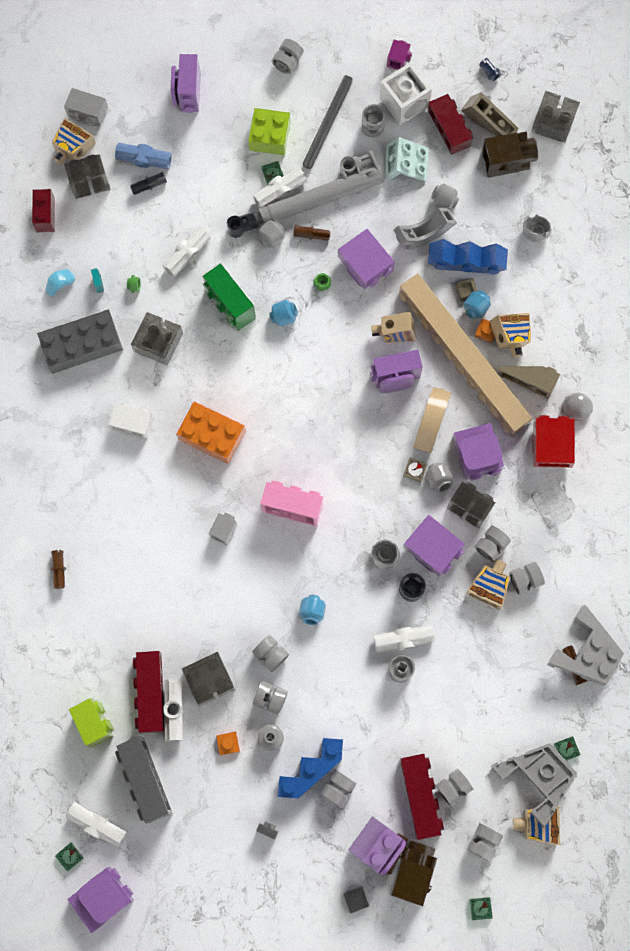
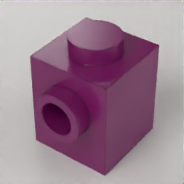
(399, 54)

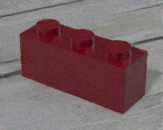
(450, 124)

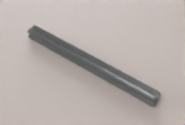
(327, 122)

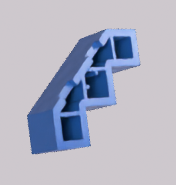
(467, 257)
(312, 770)

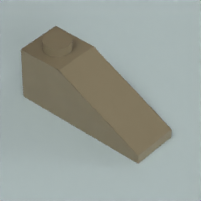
(488, 116)
(534, 378)

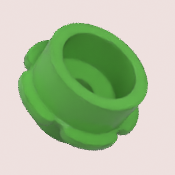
(322, 277)
(134, 284)

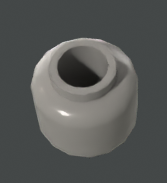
(444, 196)
(271, 233)
(439, 477)
(278, 739)

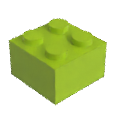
(269, 131)
(91, 722)

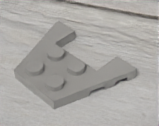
(597, 656)
(547, 772)

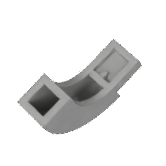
(425, 231)

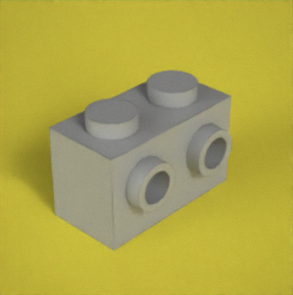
(85, 107)

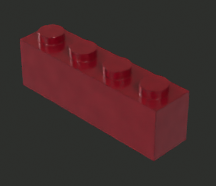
(149, 692)
(420, 796)

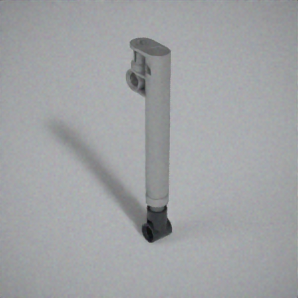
(363, 175)

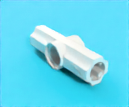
(280, 188)
(186, 251)
(404, 638)
(173, 723)
(96, 824)

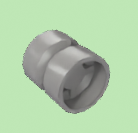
(287, 56)
(373, 120)
(492, 543)
(525, 578)
(270, 653)
(401, 668)
(276, 701)
(454, 787)
(338, 788)
(485, 842)

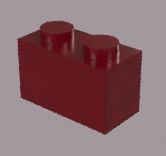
(43, 210)

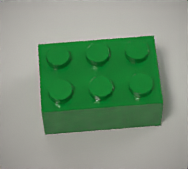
(228, 297)

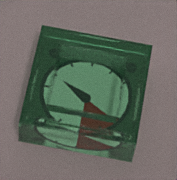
(271, 171)
(567, 748)
(69, 856)
(480, 908)

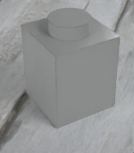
(223, 528)

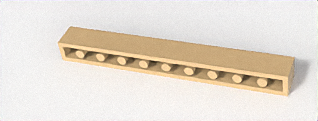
(465, 355)

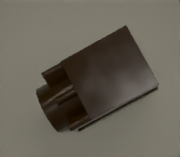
(509, 153)
(414, 873)

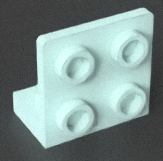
(406, 159)

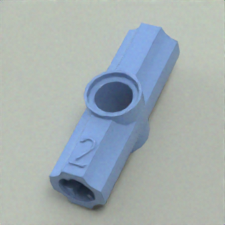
(143, 155)

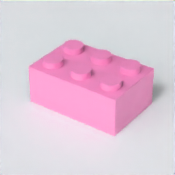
(292, 503)

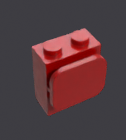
(553, 442)

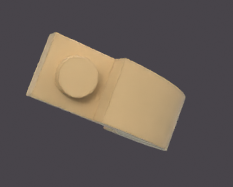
(432, 419)

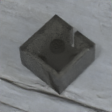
(553, 121)
(83, 170)
(154, 340)
(473, 502)
(207, 678)

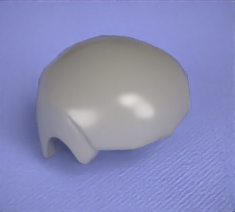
(536, 228)
(577, 406)
(385, 554)

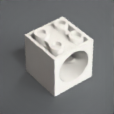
(405, 93)

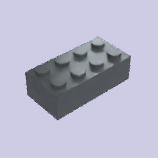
(80, 341)
(143, 779)

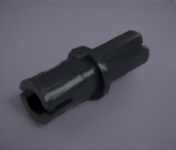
(148, 183)

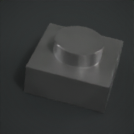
(267, 829)
(356, 899)

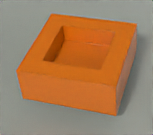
(485, 331)
(228, 743)

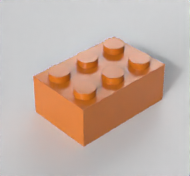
(211, 432)

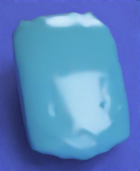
(58, 280)

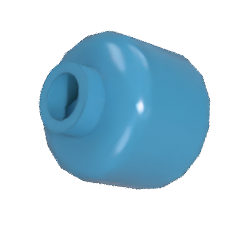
(477, 304)
(283, 313)
(312, 610)

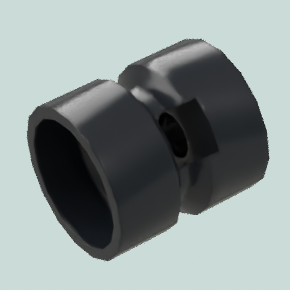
(412, 587)

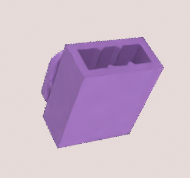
(186, 83)
(366, 259)
(396, 371)
(478, 452)
(434, 546)
(377, 846)
(101, 898)

